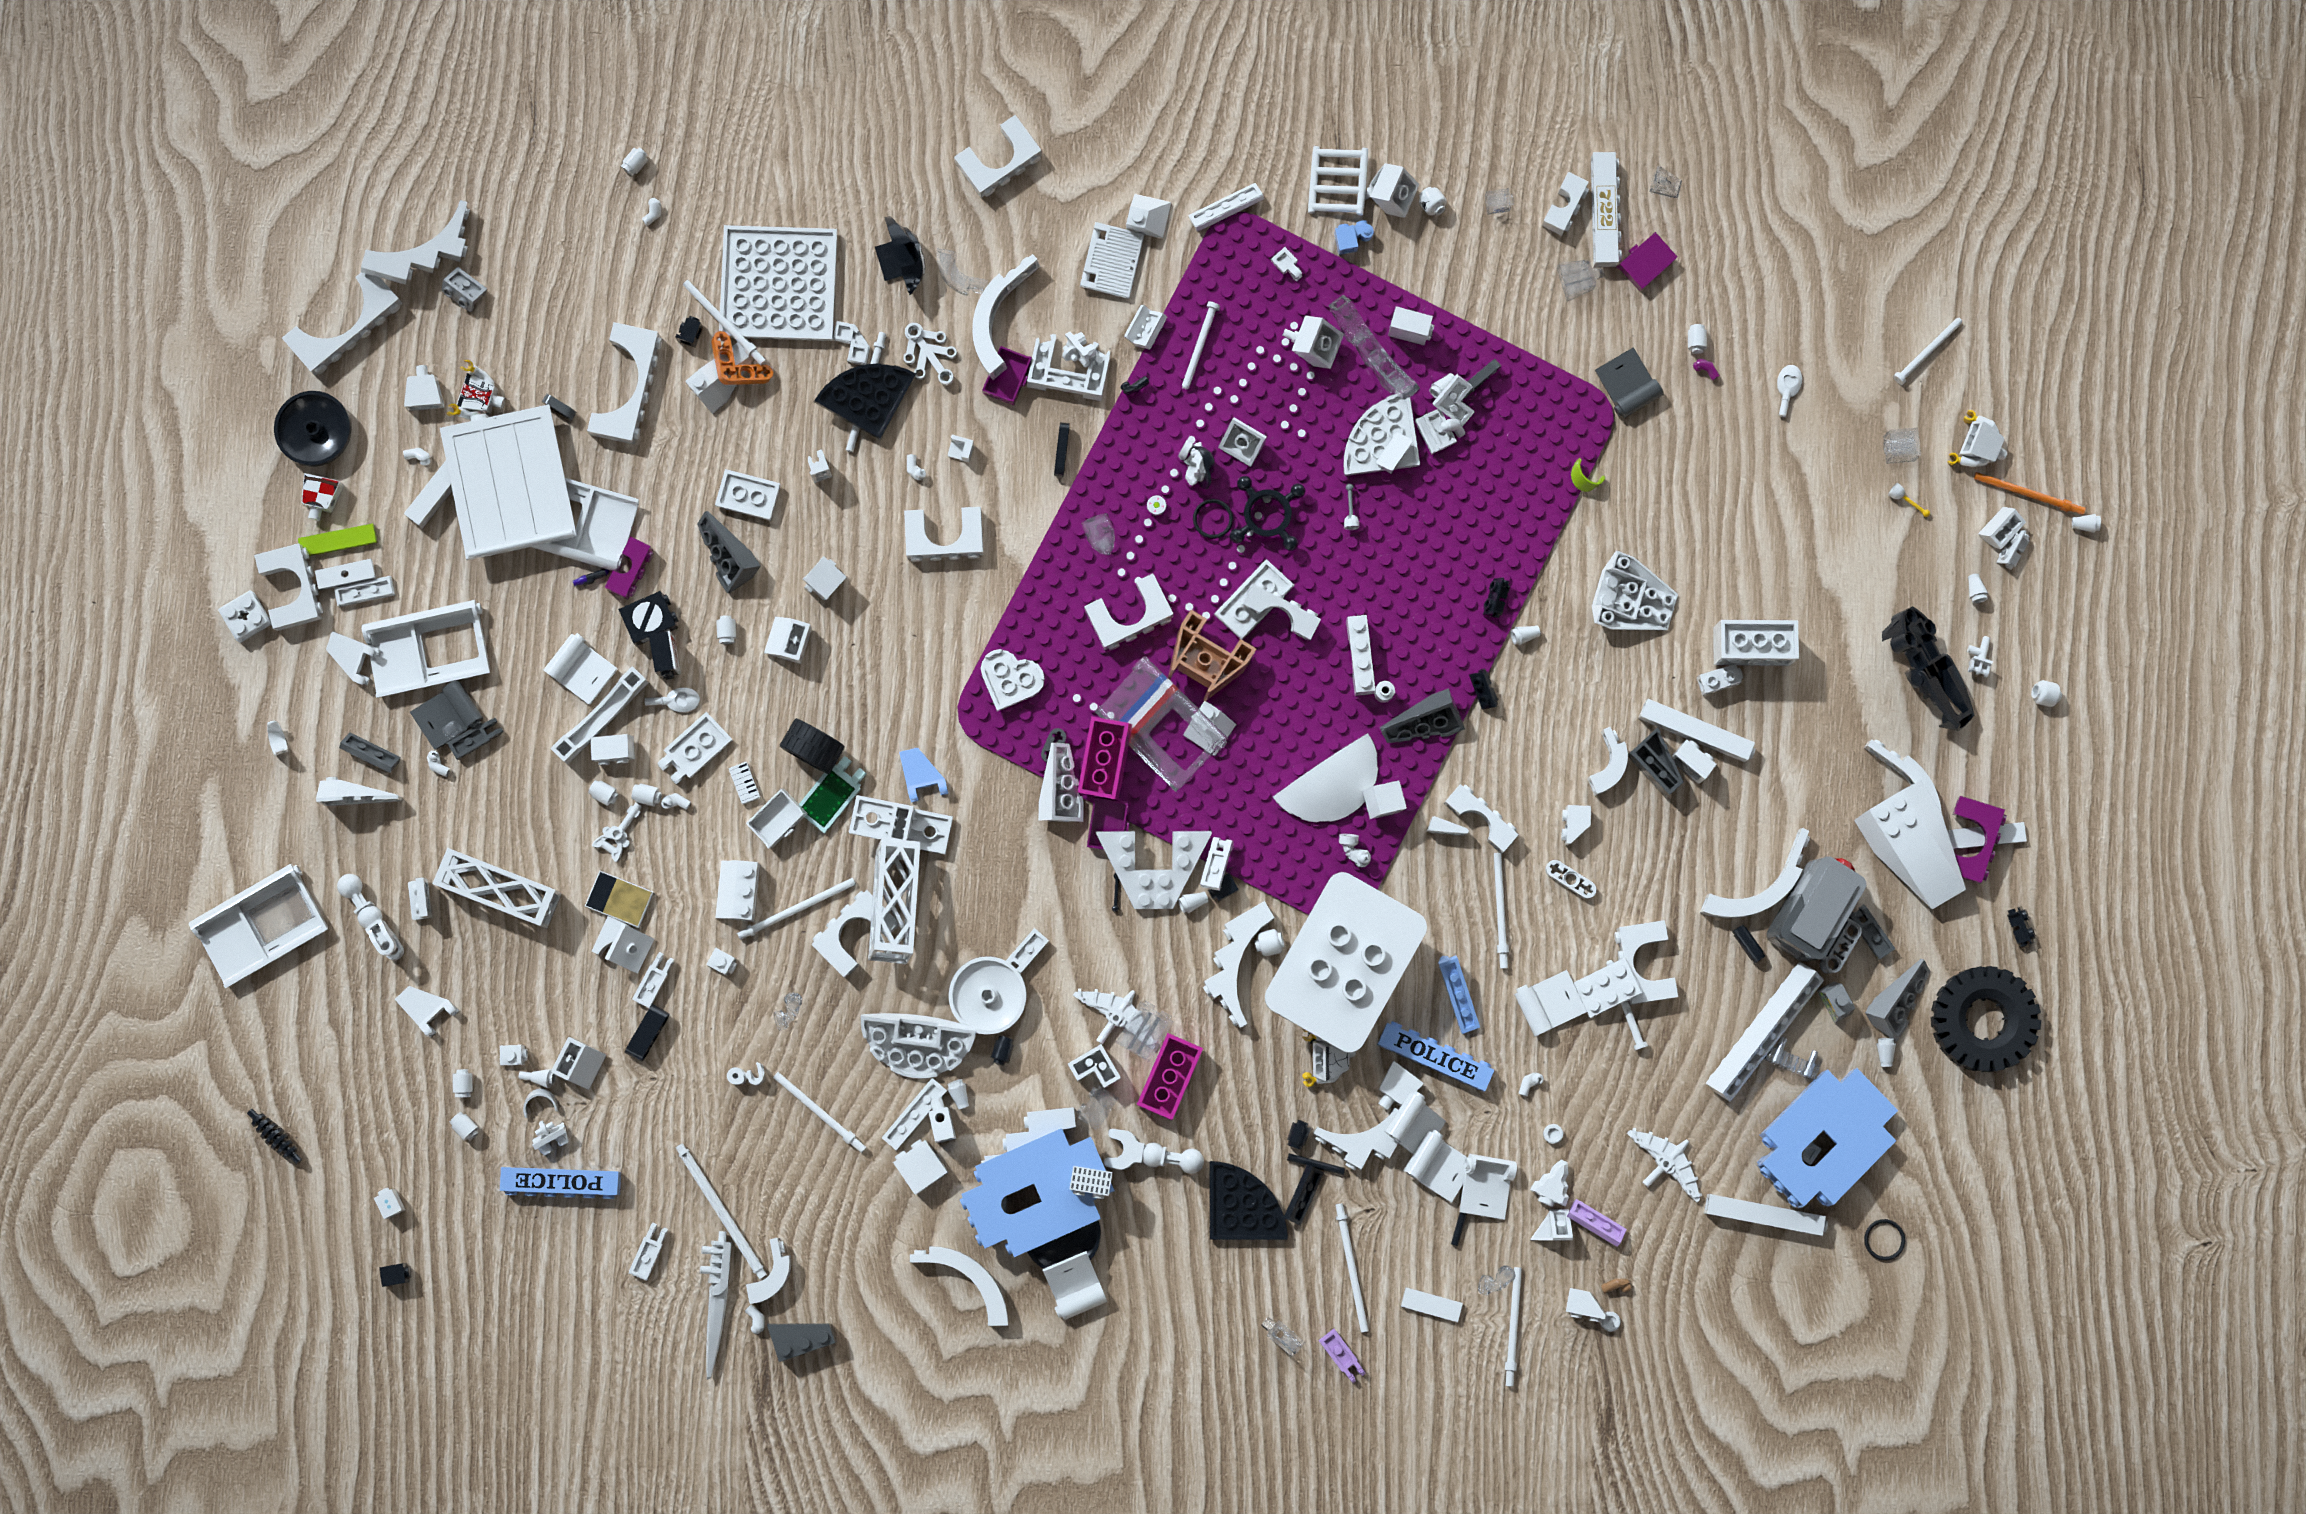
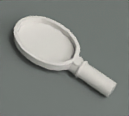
(1788, 385)
(678, 700)

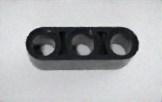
(647, 1033)

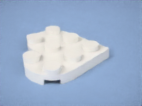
(1010, 679)

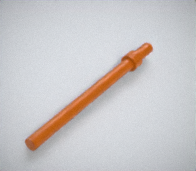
(2064, 504)

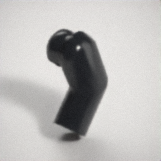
(1135, 387)

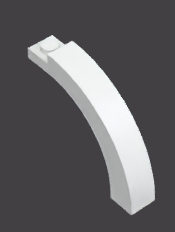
(976, 1272)

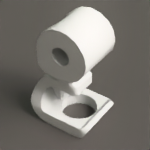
(738, 1076)

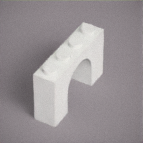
(986, 179)
(969, 543)
(305, 607)
(1112, 633)
(1629, 940)
(829, 941)

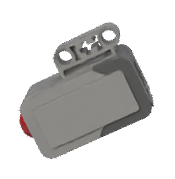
(1818, 912)

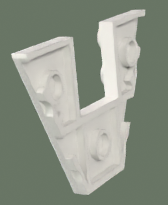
(1153, 887)

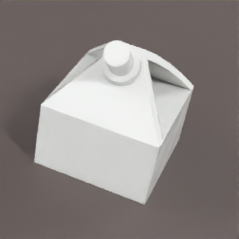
(1393, 190)
(1316, 341)

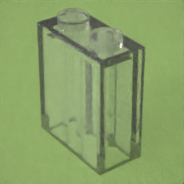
(1145, 1031)

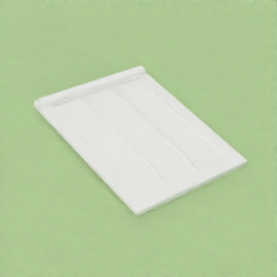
(508, 482)

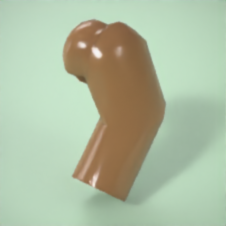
(1616, 1283)

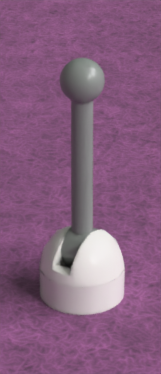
(1351, 522)

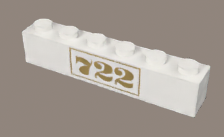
(1604, 209)

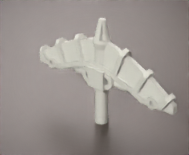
(1116, 1009)
(1669, 1160)

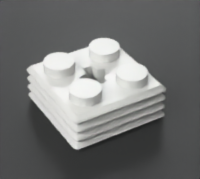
(256, 619)

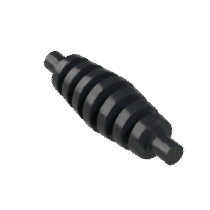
(274, 1136)

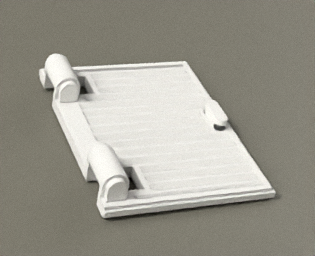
(1112, 260)

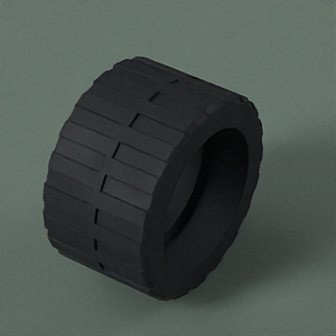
(812, 746)

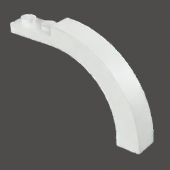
(986, 311)
(1907, 767)
(1737, 908)

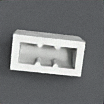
(2002, 527)

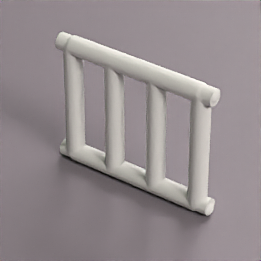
(1316, 170)

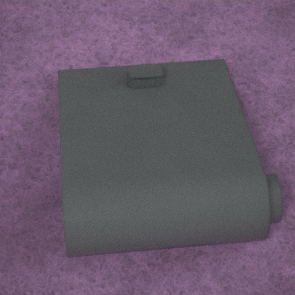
(1629, 384)
(440, 710)

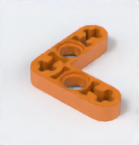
(731, 368)

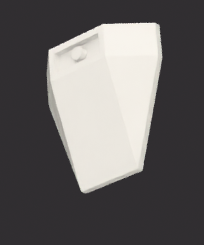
(1632, 596)

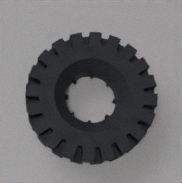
(2017, 1008)

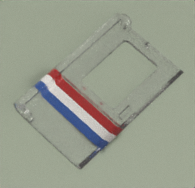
(1143, 702)

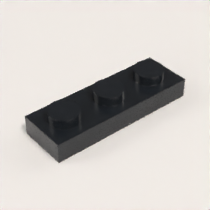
(1303, 1195)

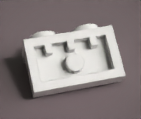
(419, 899)

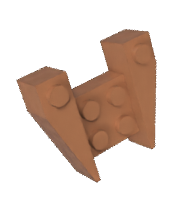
(1204, 659)

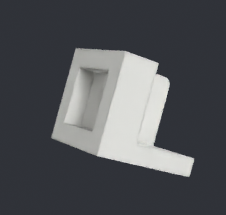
(961, 448)

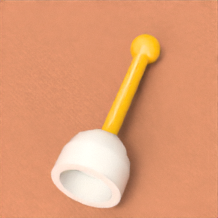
(1898, 492)

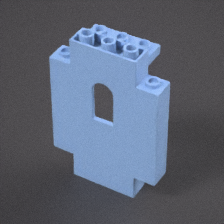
(1850, 1114)
(1049, 1167)

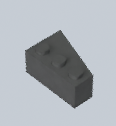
(799, 1338)

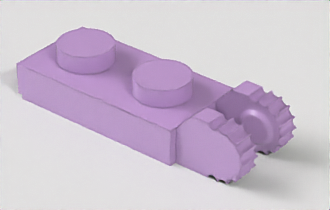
(1340, 1353)

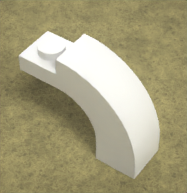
(1616, 767)
(776, 1280)

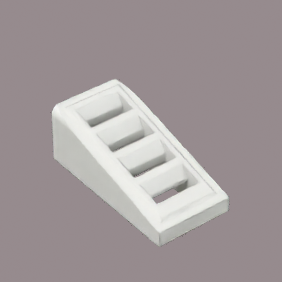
(1445, 827)

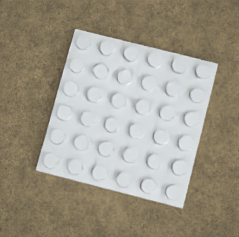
(779, 282)

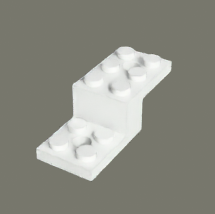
(900, 823)

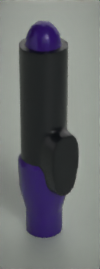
(589, 578)

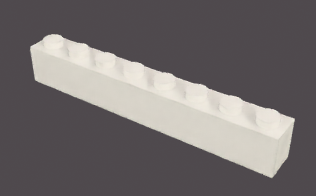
(1764, 1031)

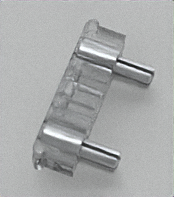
(1793, 1063)

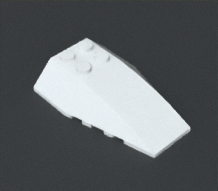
(1914, 843)

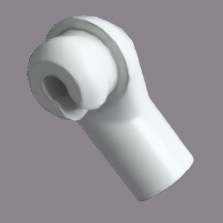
(654, 211)
(1453, 425)
(435, 764)
(1529, 1081)

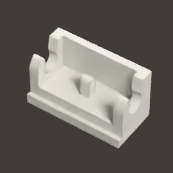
(819, 470)

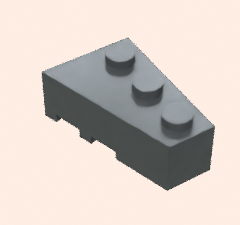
(1656, 763)

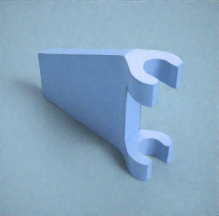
(920, 773)

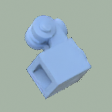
(1347, 236)

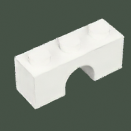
(1559, 218)

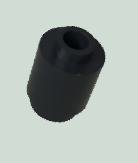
(1002, 1050)
(1298, 1134)

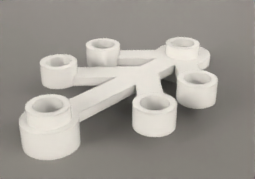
(928, 351)

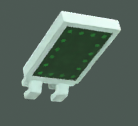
(831, 795)

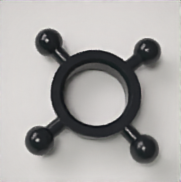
(1245, 484)

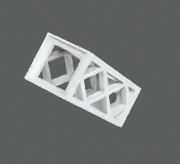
(894, 851)
(450, 869)

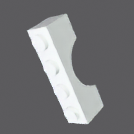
(1302, 622)
(1361, 655)
(1500, 833)

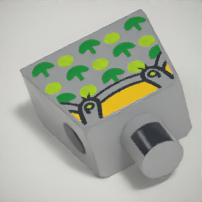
(1836, 1001)

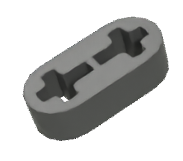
(559, 407)
(1050, 739)

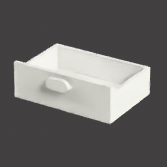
(777, 818)

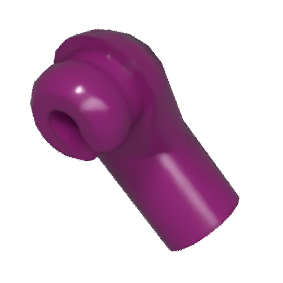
(1708, 366)

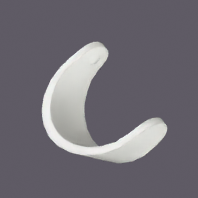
(276, 738)
(540, 1092)

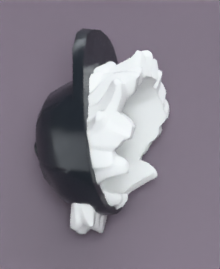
(1201, 465)

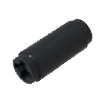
(1748, 943)

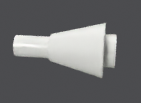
(543, 1077)

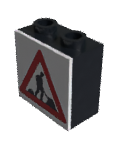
(664, 655)

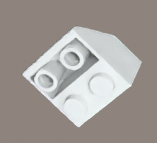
(788, 639)
(578, 1063)

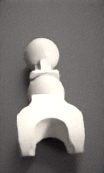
(370, 918)
(1151, 1155)

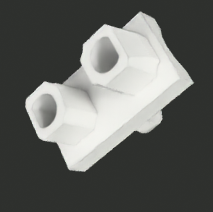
(1074, 350)
(557, 1133)

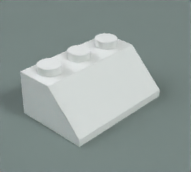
(737, 890)

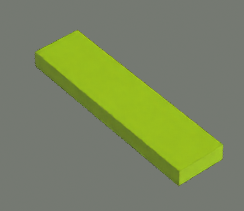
(339, 539)

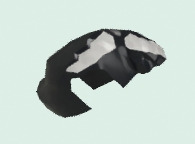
(901, 256)

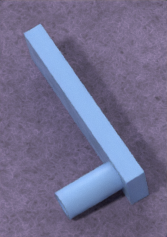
(1458, 993)

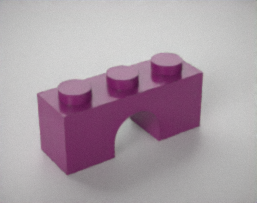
(624, 584)

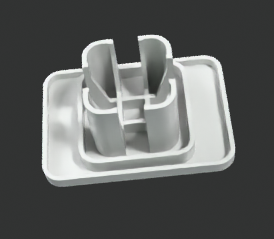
(1345, 962)

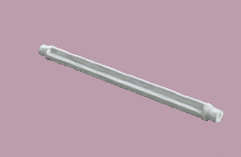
(721, 1211)

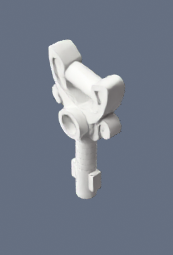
(617, 834)

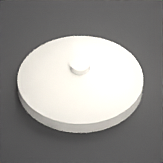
(987, 995)

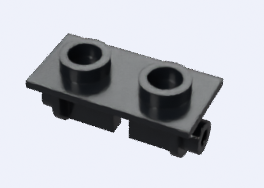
(1493, 605)
(1485, 694)
(2024, 933)

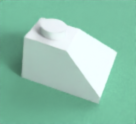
(1148, 216)
(1218, 718)

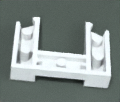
(1044, 377)

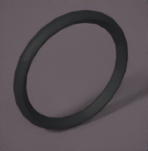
(1218, 502)
(1867, 1243)

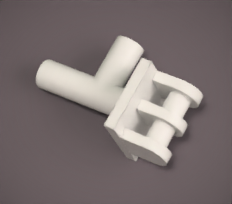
(1979, 663)

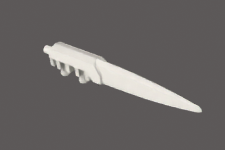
(718, 1291)

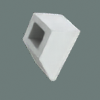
(1576, 820)
(1584, 1303)

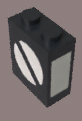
(648, 617)

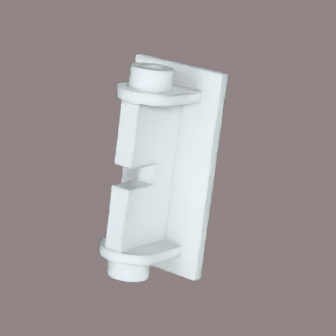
(2009, 554)

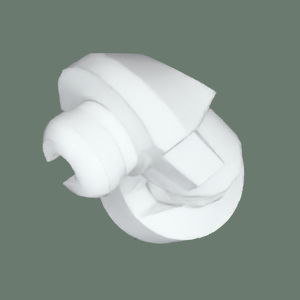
(1358, 856)

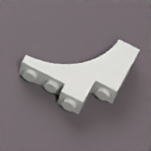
(1360, 1145)

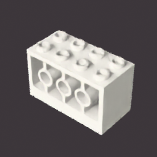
(1756, 642)

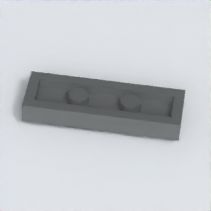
(369, 752)

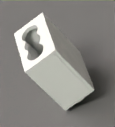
(1411, 326)
(920, 1166)

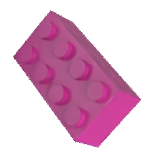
(1105, 758)
(1169, 1076)

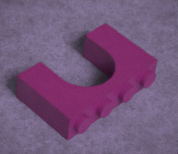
(1989, 820)

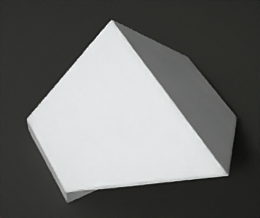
(1555, 1226)

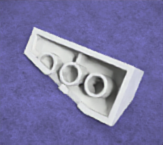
(706, 383)
(339, 792)

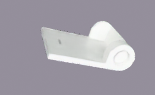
(1486, 1184)

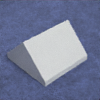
(1242, 442)

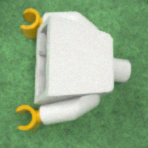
(1981, 443)

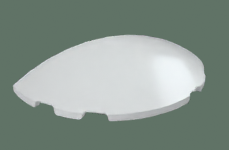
(1333, 786)
(916, 1043)

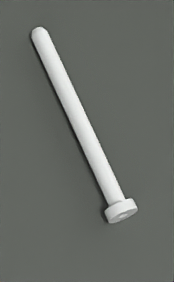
(1213, 307)
(1900, 377)
(1631, 1021)

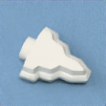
(1552, 1186)

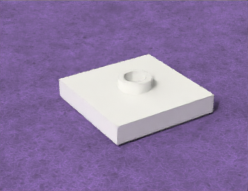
(629, 948)

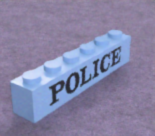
(1436, 1057)
(560, 1181)

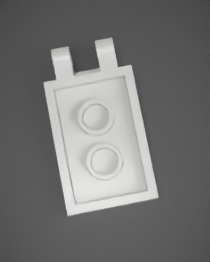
(695, 748)

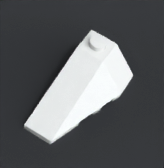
(1059, 791)

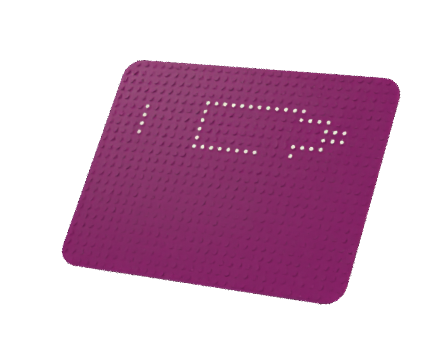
(1413, 566)

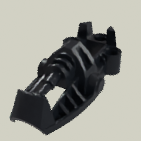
(1930, 671)

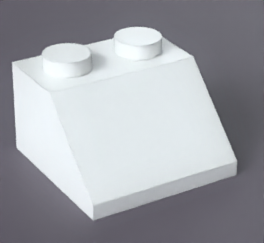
(1693, 761)

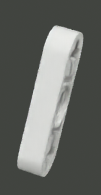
(1561, 867)

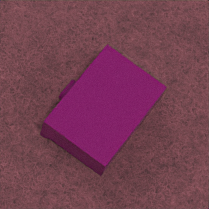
(1647, 261)
(1009, 383)
(1106, 817)

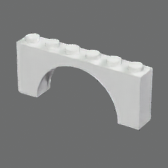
(320, 352)
(624, 422)

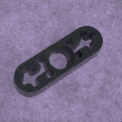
(1061, 449)

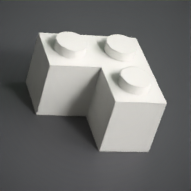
(1098, 1062)

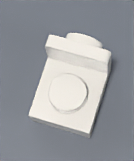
(722, 962)
(513, 1055)

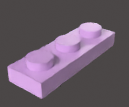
(1596, 1222)

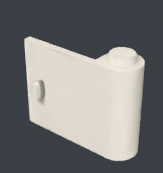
(578, 667)
(1550, 1003)
(1413, 1122)
(1437, 1166)
(1074, 1286)

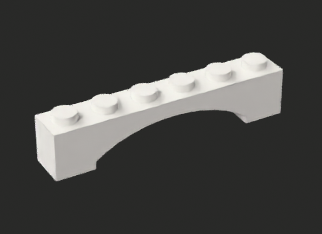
(618, 698)

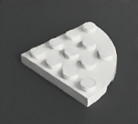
(1374, 434)

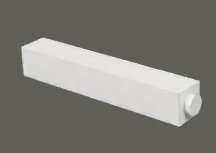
(430, 497)
(1697, 730)
(1765, 1215)

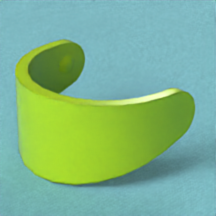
(1581, 481)

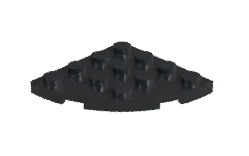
(866, 395)
(1242, 1206)

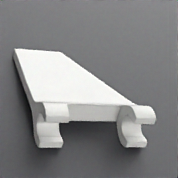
(350, 655)
(424, 1007)

